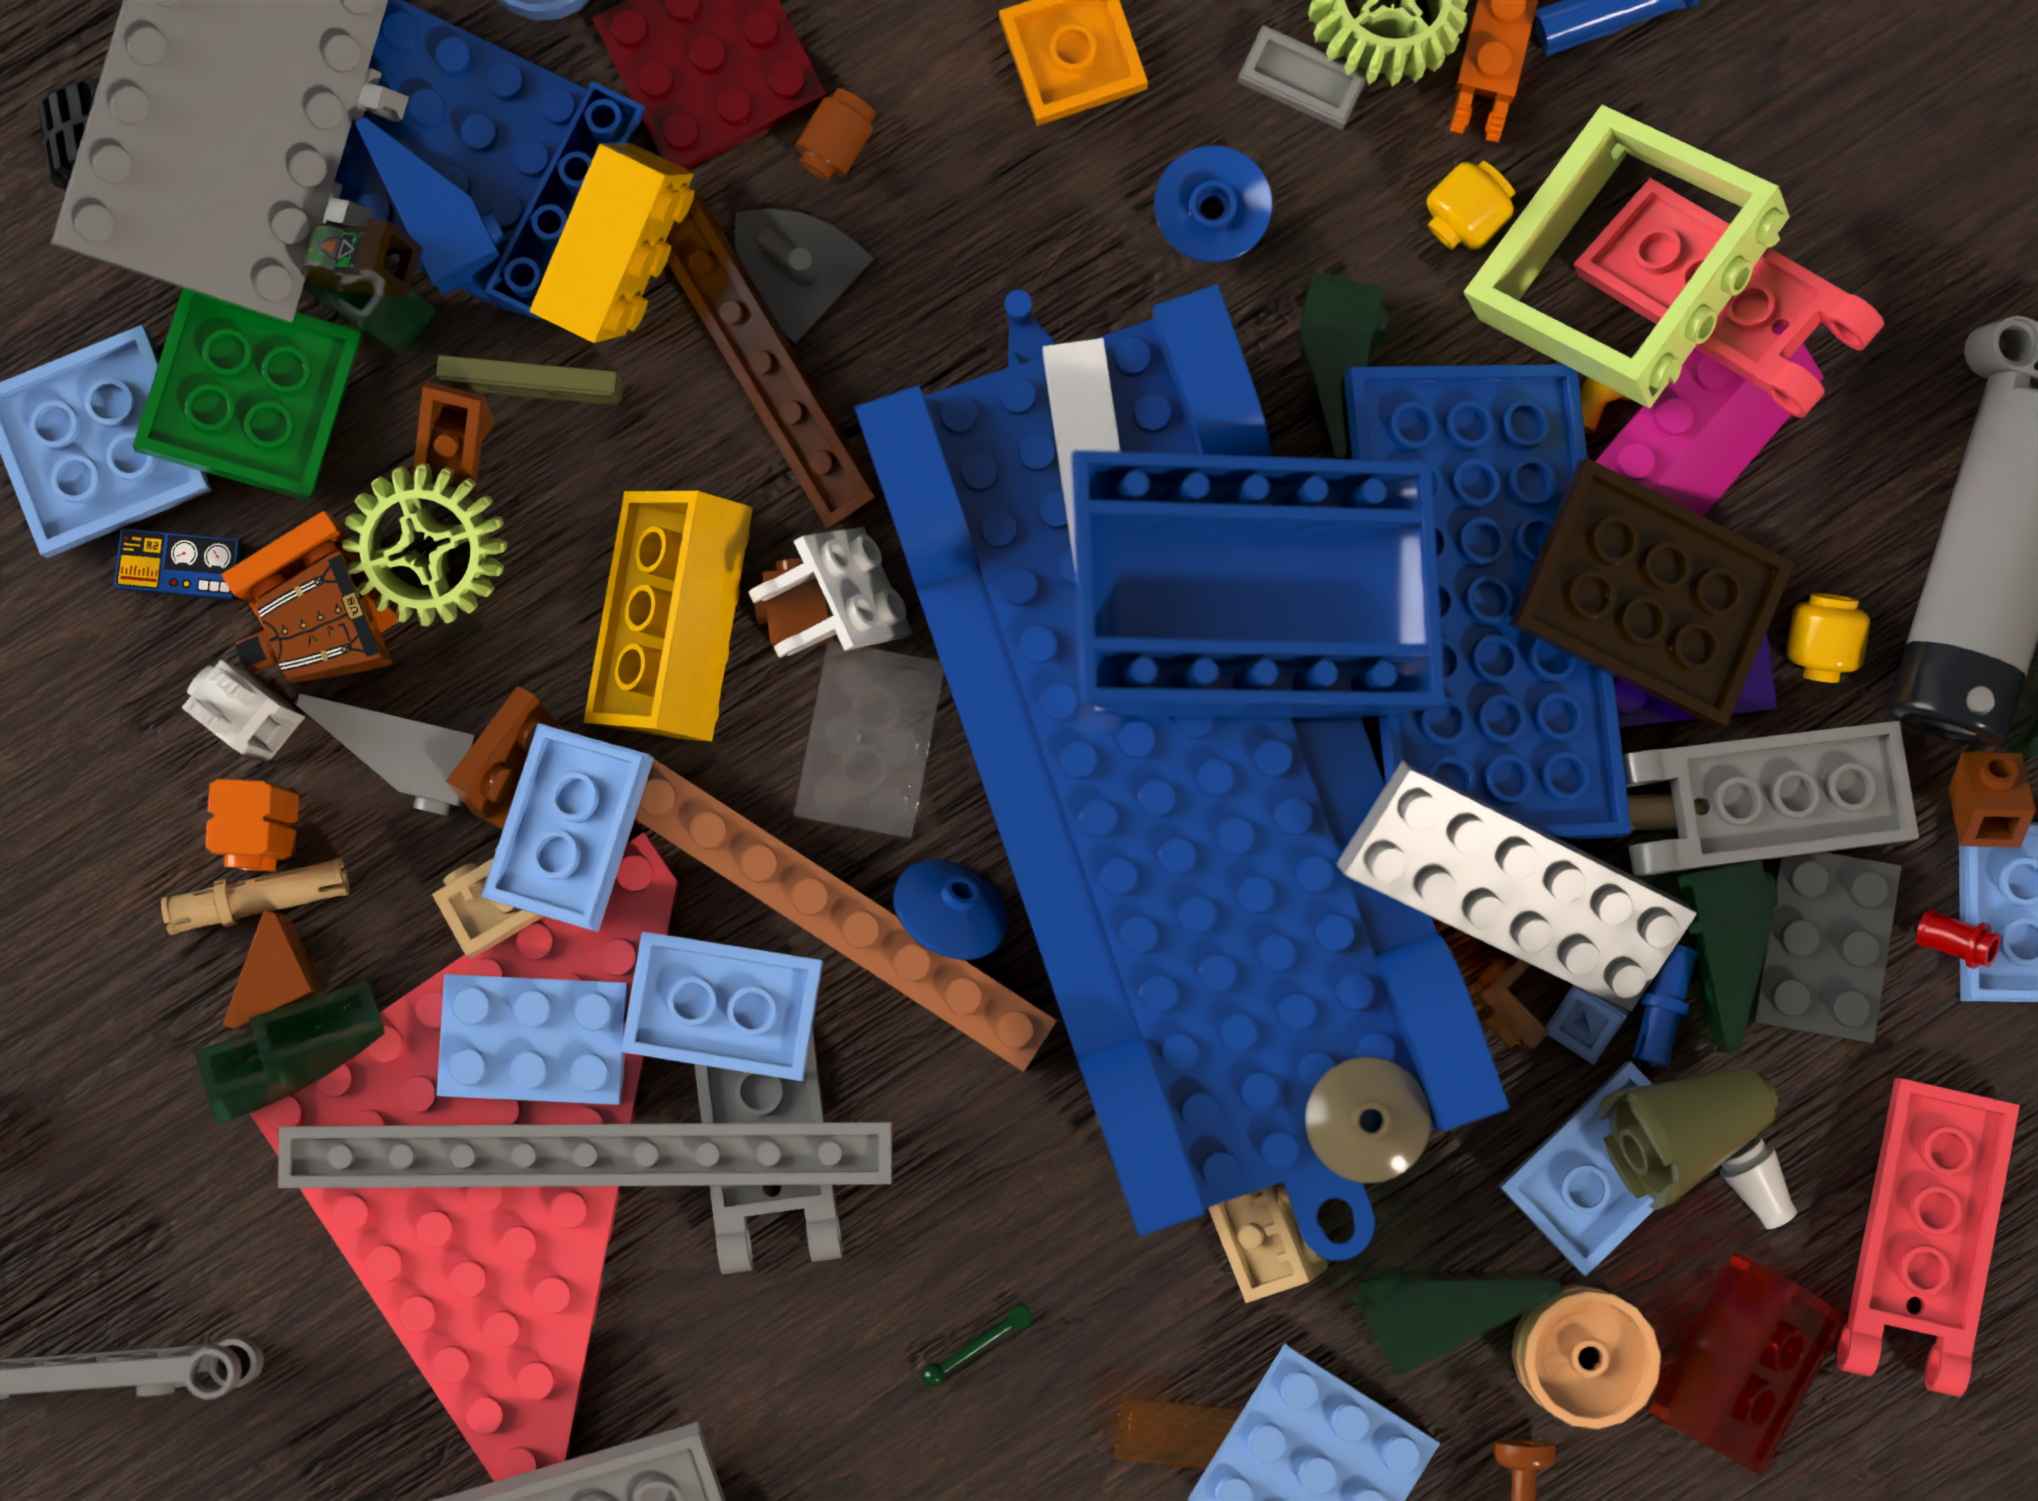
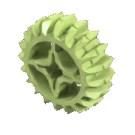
(1387, 37)
(418, 519)

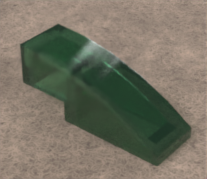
(288, 1050)

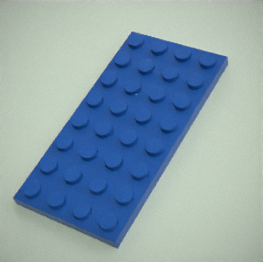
(1517, 715)

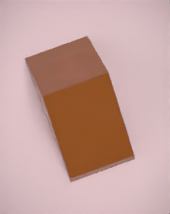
(273, 972)

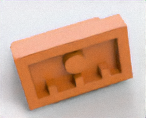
(293, 555)

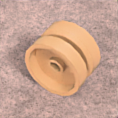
(1613, 1380)

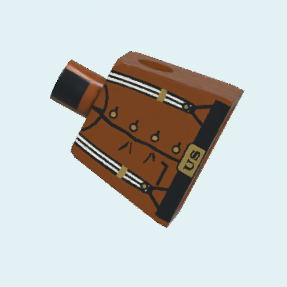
(316, 627)

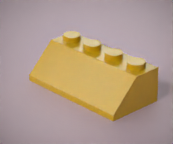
(668, 614)

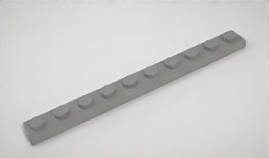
(585, 1155)

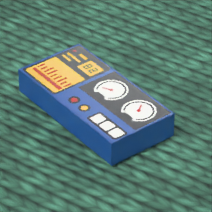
(176, 564)

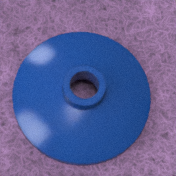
(1216, 176)
(950, 909)

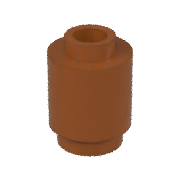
(835, 135)

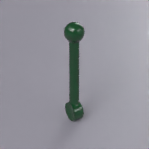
(1018, 1318)

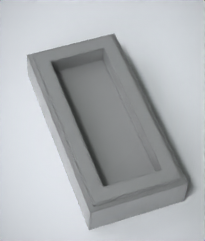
(1301, 77)

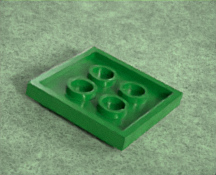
(247, 394)

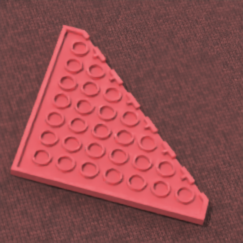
(488, 1281)

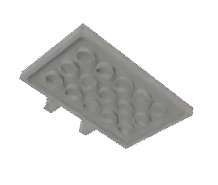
(224, 142)

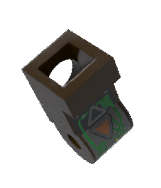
(355, 257)

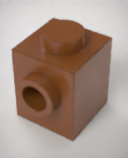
(794, 609)
(1991, 799)

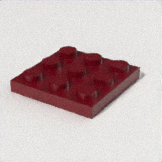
(709, 71)

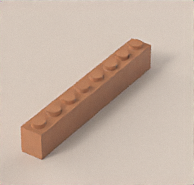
(841, 917)

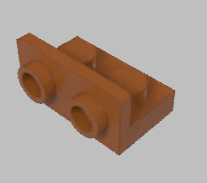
(494, 764)

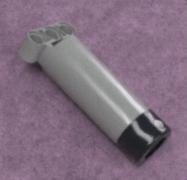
(1981, 590)

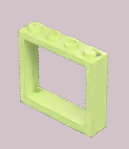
(1560, 204)

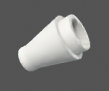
(1760, 1182)

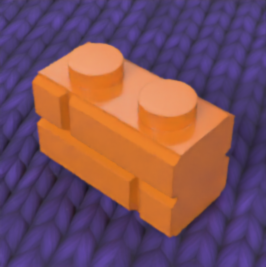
(252, 823)

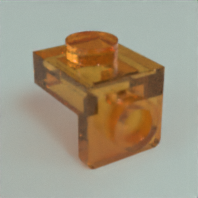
(1508, 1018)

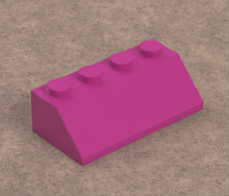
(1699, 432)

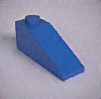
(453, 232)

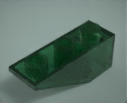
(1333, 336)

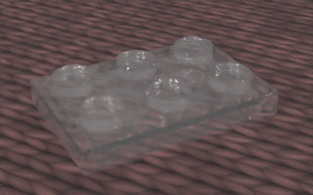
(869, 740)

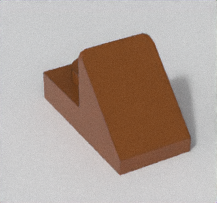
(452, 431)

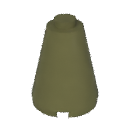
(1683, 1129)

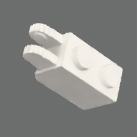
(241, 710)

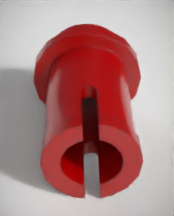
(1958, 938)

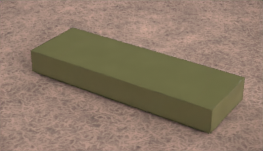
(530, 380)

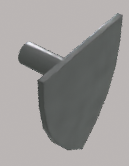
(797, 264)

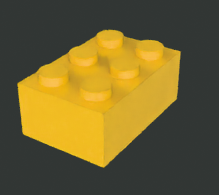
(613, 242)

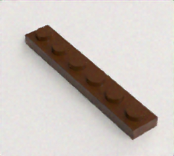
(768, 368)

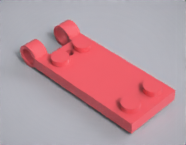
(1661, 243)
(1930, 1228)

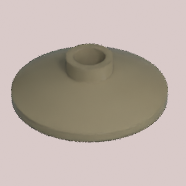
(1335, 1114)

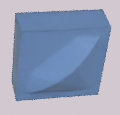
(1585, 1023)

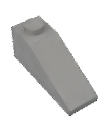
(404, 752)

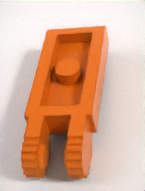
(1493, 60)

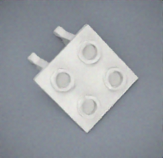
(854, 585)

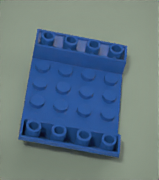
(495, 131)

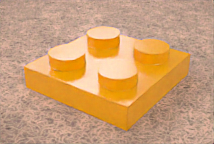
(1072, 55)

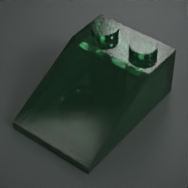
(1431, 1312)

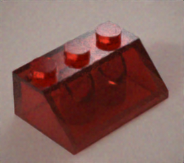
(1747, 1363)

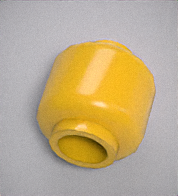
(1470, 205)
(1828, 636)

